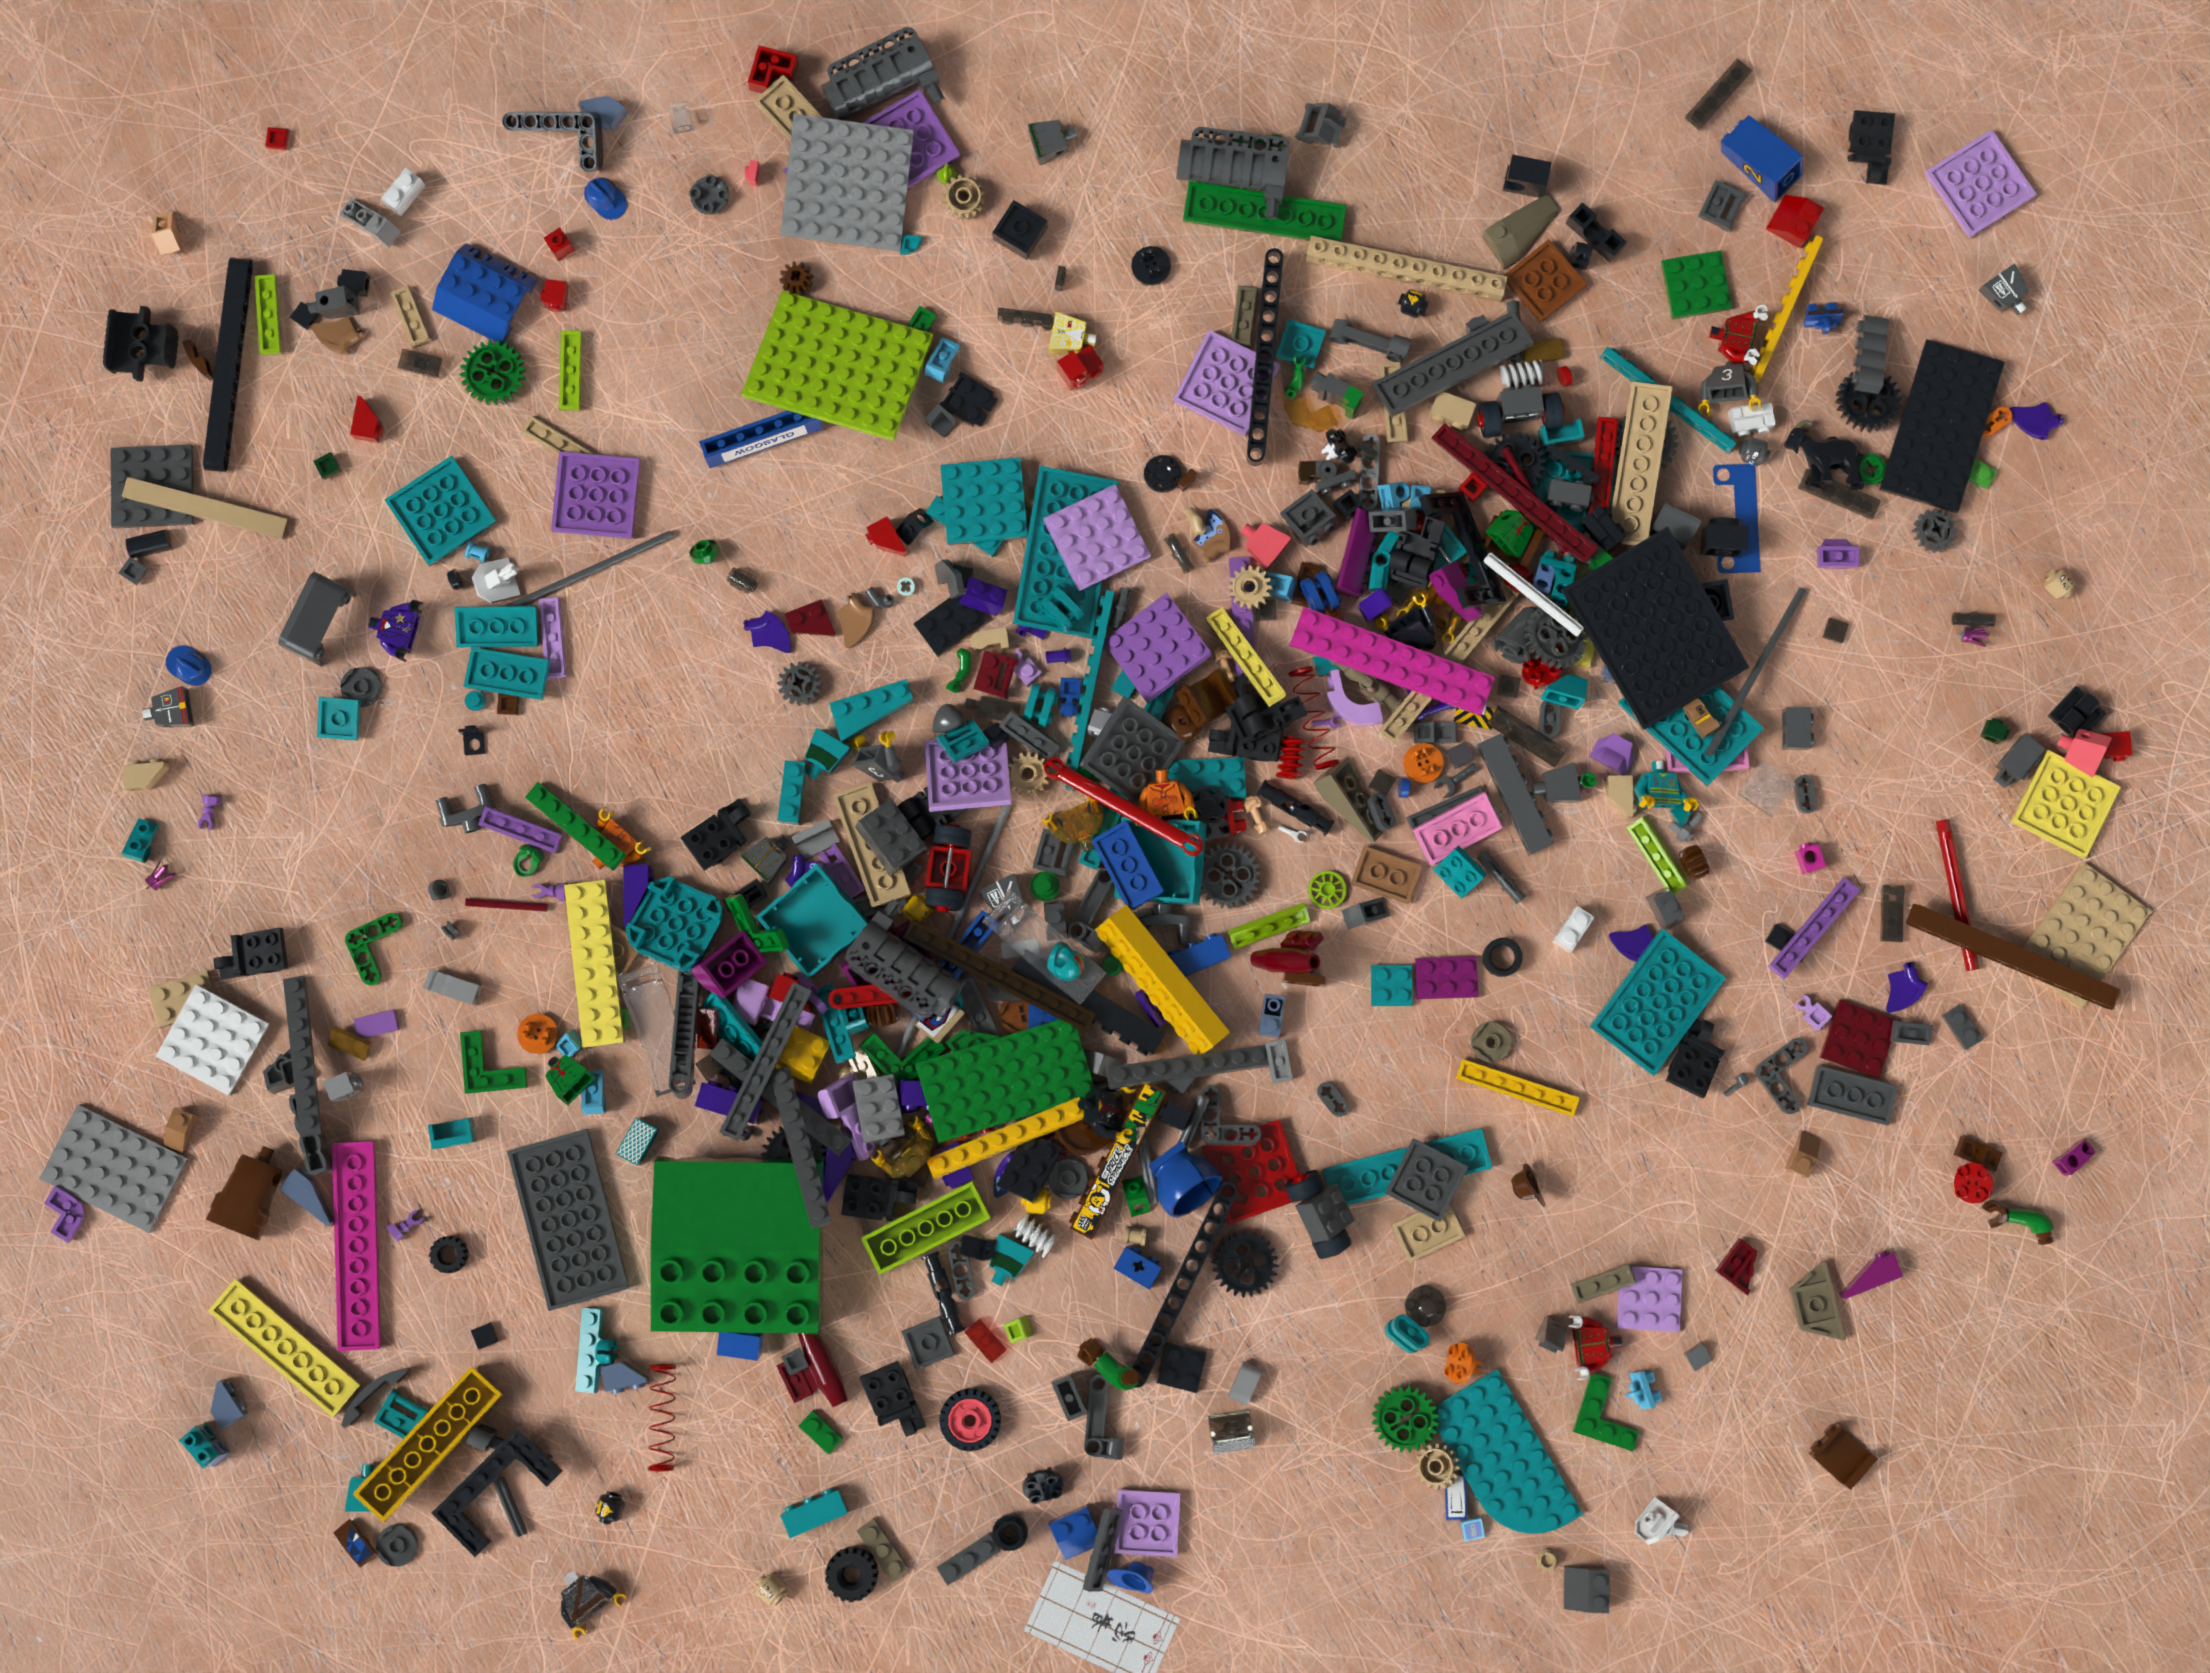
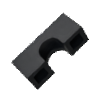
(1585, 224)

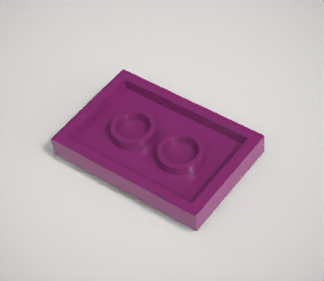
(1446, 977)

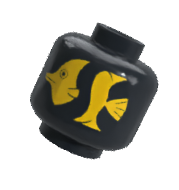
(1413, 303)
(609, 1507)

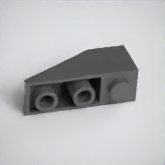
(1551, 1335)

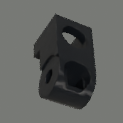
(1580, 255)

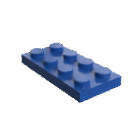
(1128, 865)

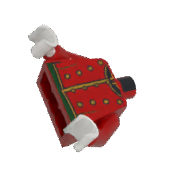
(1739, 336)
(1592, 1344)

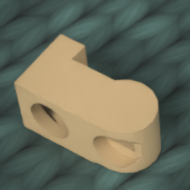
(990, 638)

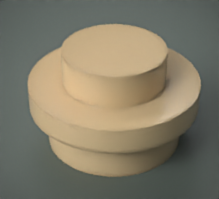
(1546, 1560)

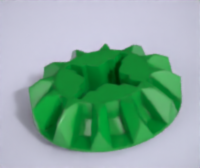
(1872, 460)

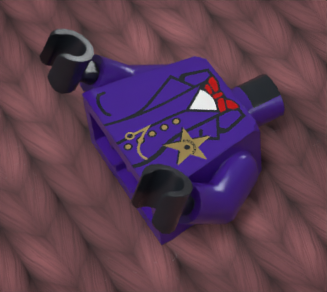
(397, 628)

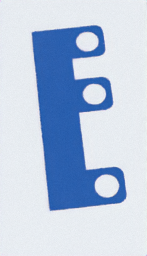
(1744, 483)

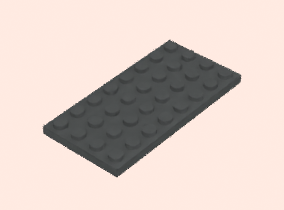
(568, 1219)

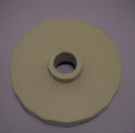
(1499, 1034)

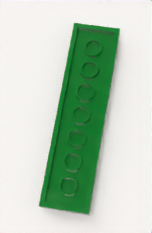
(1246, 212)

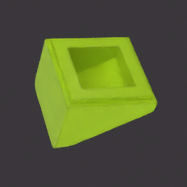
(1019, 1329)

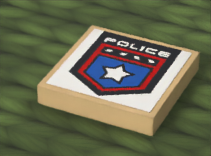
(938, 1027)

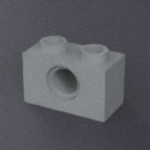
(343, 1086)

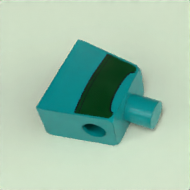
(824, 753)
(1008, 1259)

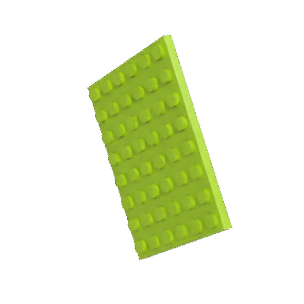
(837, 365)

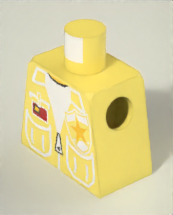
(1069, 335)

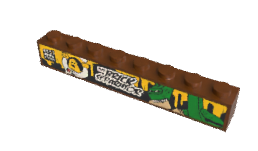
(1118, 1160)

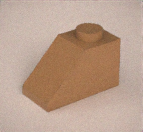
(179, 1129)
(1803, 1155)

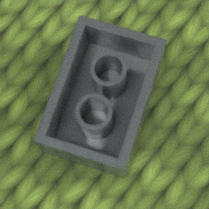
(890, 837)

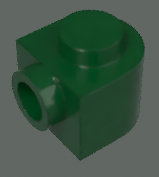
(1995, 731)

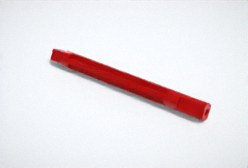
(1955, 885)

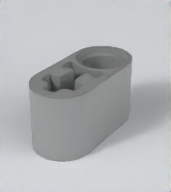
(1245, 1383)

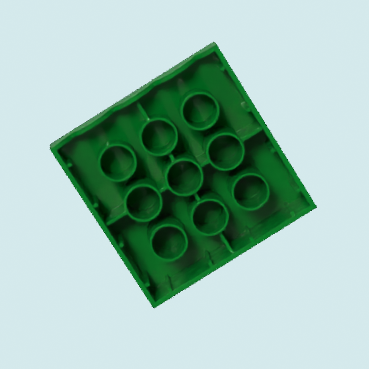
(733, 1248)

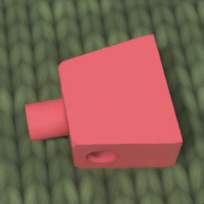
(1265, 543)
(2085, 750)

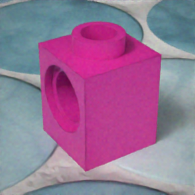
(1805, 866)

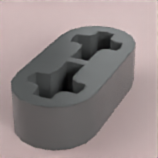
(1800, 795)
(1381, 811)
(1336, 1096)

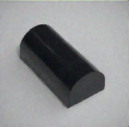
(148, 544)
(752, 892)

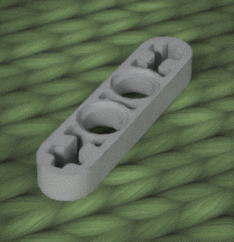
(1372, 473)

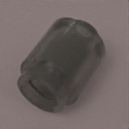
(742, 580)

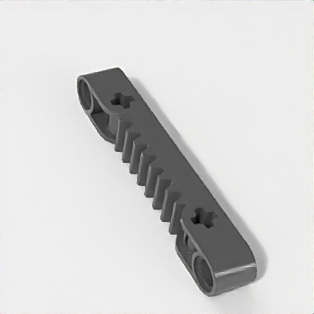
(684, 1034)

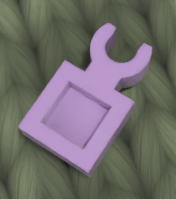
(1026, 670)
(1814, 1014)

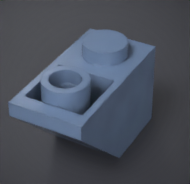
(608, 109)
(1271, 1016)
(622, 1375)
(226, 1405)

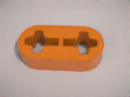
(1997, 425)

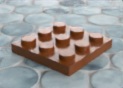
(1544, 281)

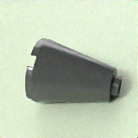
(1511, 638)

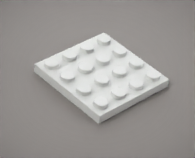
(212, 1039)

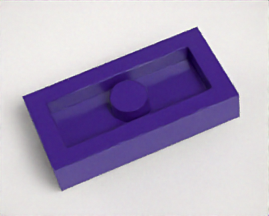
(1152, 1010)

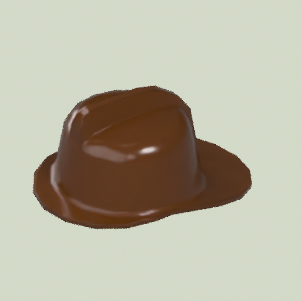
(1526, 1185)

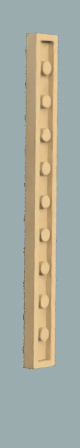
(1456, 652)

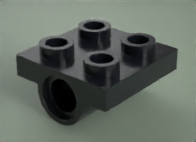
(2077, 712)

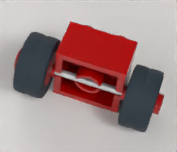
(948, 868)

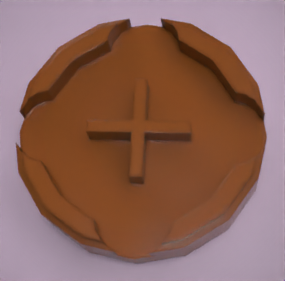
(1014, 1016)

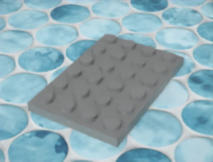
(114, 1168)

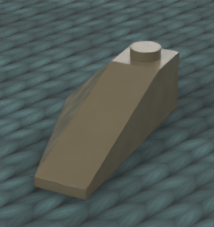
(1516, 232)
(1343, 792)

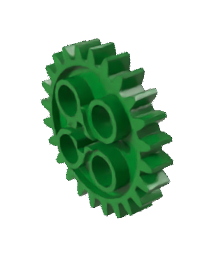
(484, 388)
(1417, 1433)

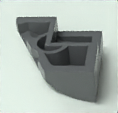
(279, 1074)

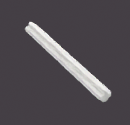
(1533, 594)

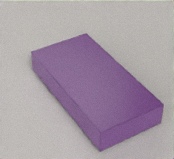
(376, 1024)

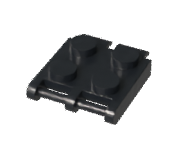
(969, 400)

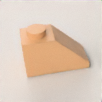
(166, 233)

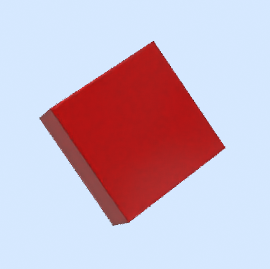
(277, 138)

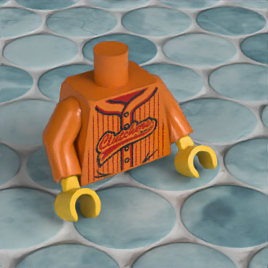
(1167, 797)
(620, 838)

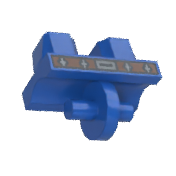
(1823, 318)

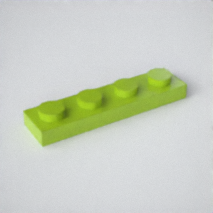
(268, 314)
(570, 370)
(1269, 926)

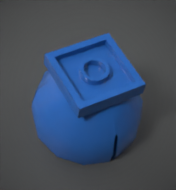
(1181, 1180)

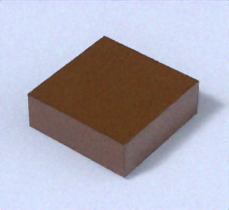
(1187, 479)
(508, 705)

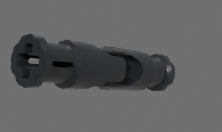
(1303, 812)
(948, 1307)

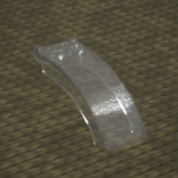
(1034, 941)
(653, 1021)

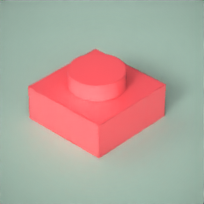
(752, 172)

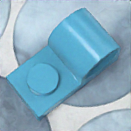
(941, 359)
(1392, 494)
(1282, 585)
(593, 1096)

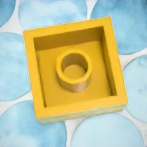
(804, 1054)

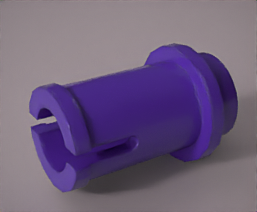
(1058, 656)

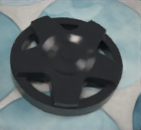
(1162, 473)
(1209, 804)

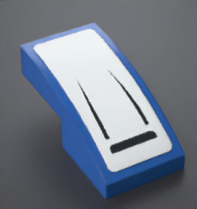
(1456, 1500)

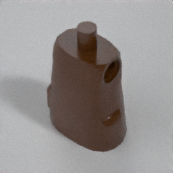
(247, 1195)

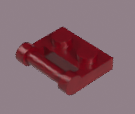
(990, 671)

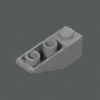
(370, 222)

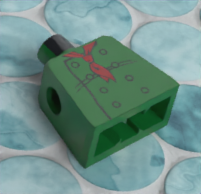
(1511, 532)
(567, 1078)

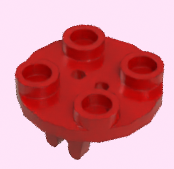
(1538, 674)
(1972, 1192)

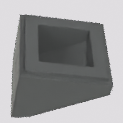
(1460, 755)
(1697, 1356)

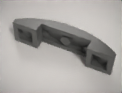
(354, 1411)

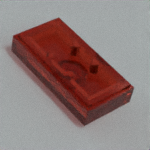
(707, 1028)
(985, 1340)

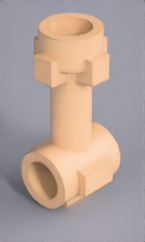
(1222, 654)
(1251, 805)

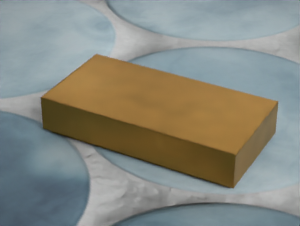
(1545, 350)
(349, 1043)

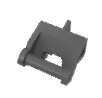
(1327, 127)

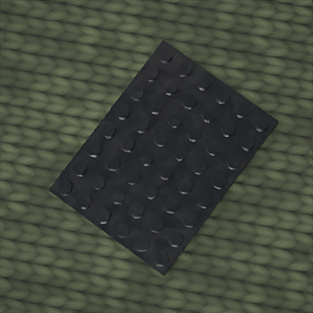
(1655, 628)

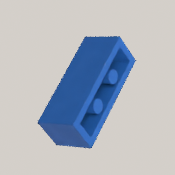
(1200, 955)

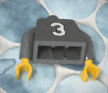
(1728, 384)
(878, 760)

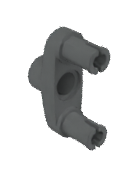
(469, 818)
(1163, 915)

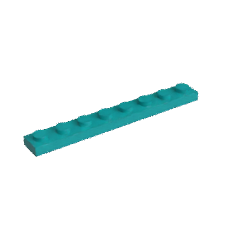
(1677, 405)

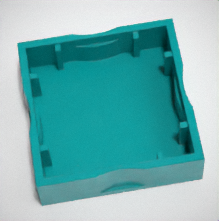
(1176, 870)
(816, 920)

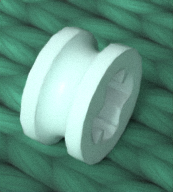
(899, 586)

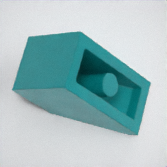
(1567, 691)
(855, 1020)

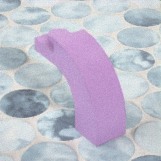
(1350, 712)

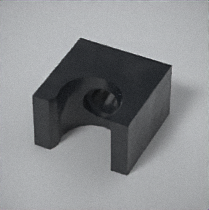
(1527, 176)

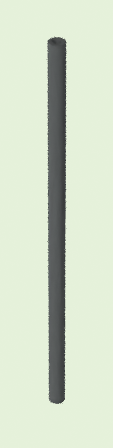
(592, 569)
(1755, 672)

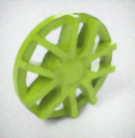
(1327, 889)

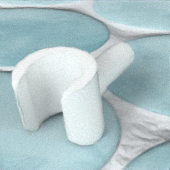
(1294, 834)

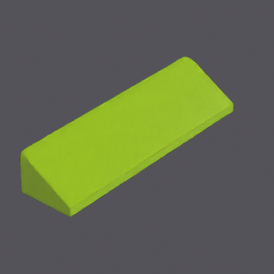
(1658, 854)

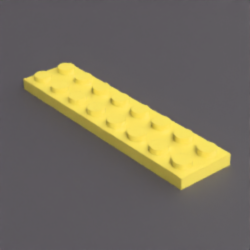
(594, 963)
(284, 1347)

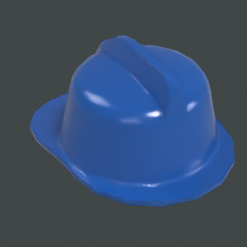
(605, 198)
(188, 665)
(1133, 1577)

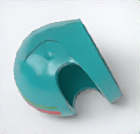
(1069, 963)

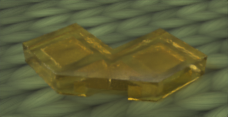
(1301, 416)

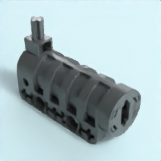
(880, 74)
(1236, 163)
(903, 966)

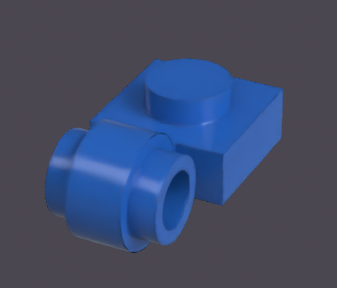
(1070, 691)

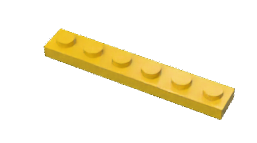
(1517, 1088)

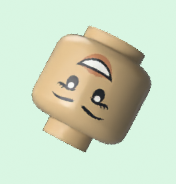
(2059, 583)
(770, 1589)

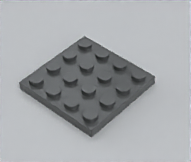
(159, 465)
(1131, 750)

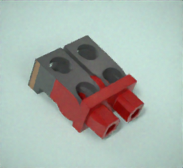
(1227, 826)

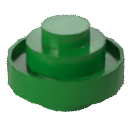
(704, 552)
(1045, 886)

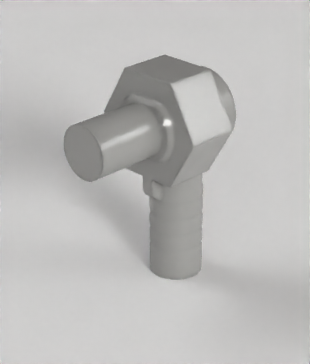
(1685, 833)

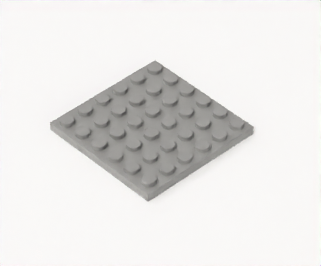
(846, 182)

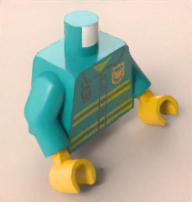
(1662, 790)

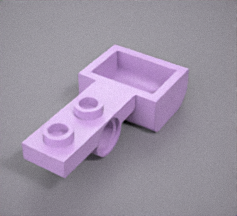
(753, 1001)
(839, 1101)

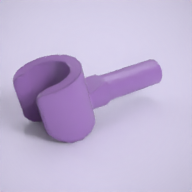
(1327, 722)

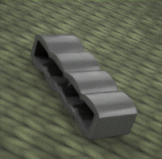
(1870, 354)
(314, 1147)

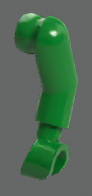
(1298, 379)
(964, 669)

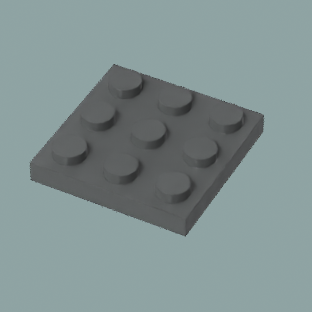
(1426, 1180)

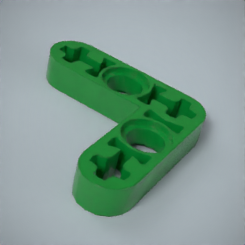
(363, 945)

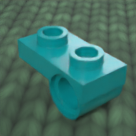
(139, 841)

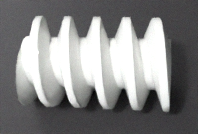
(1522, 374)
(1034, 1234)

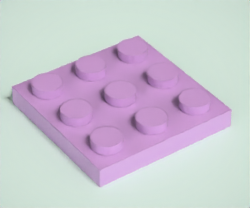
(1652, 1301)
(1148, 1523)

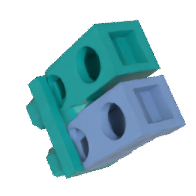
(1556, 573)
(203, 1447)

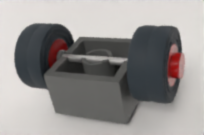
(1519, 406)
(1322, 1212)

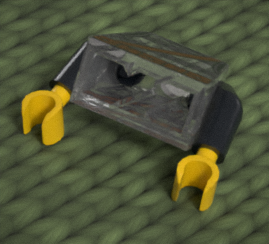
(584, 1599)

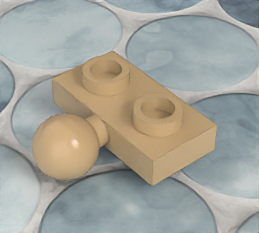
(861, 1065)

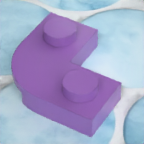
(71, 1213)

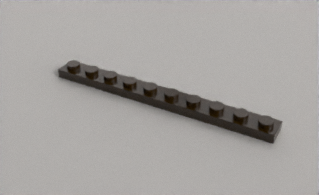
(999, 976)

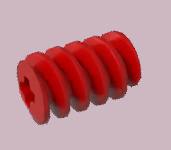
(1290, 758)

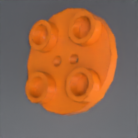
(1427, 771)
(529, 1030)
(1461, 1363)

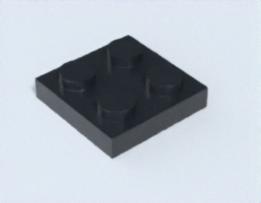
(1181, 1367)

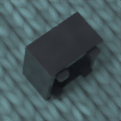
(1020, 230)

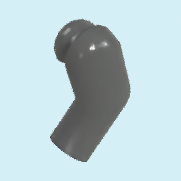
(736, 1082)

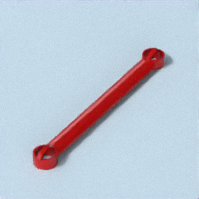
(1123, 806)

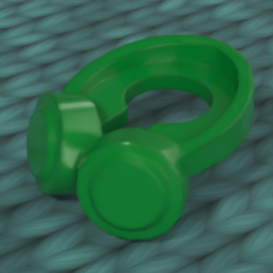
(536, 854)

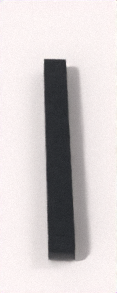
(1266, 347)
(228, 364)
(1191, 1276)

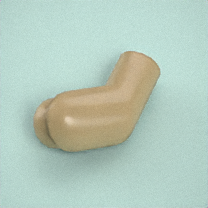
(1195, 521)

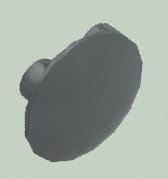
(709, 195)

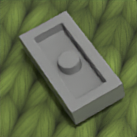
(1278, 1061)

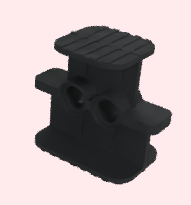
(123, 343)

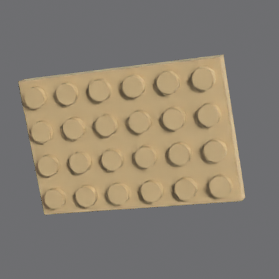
(2087, 927)

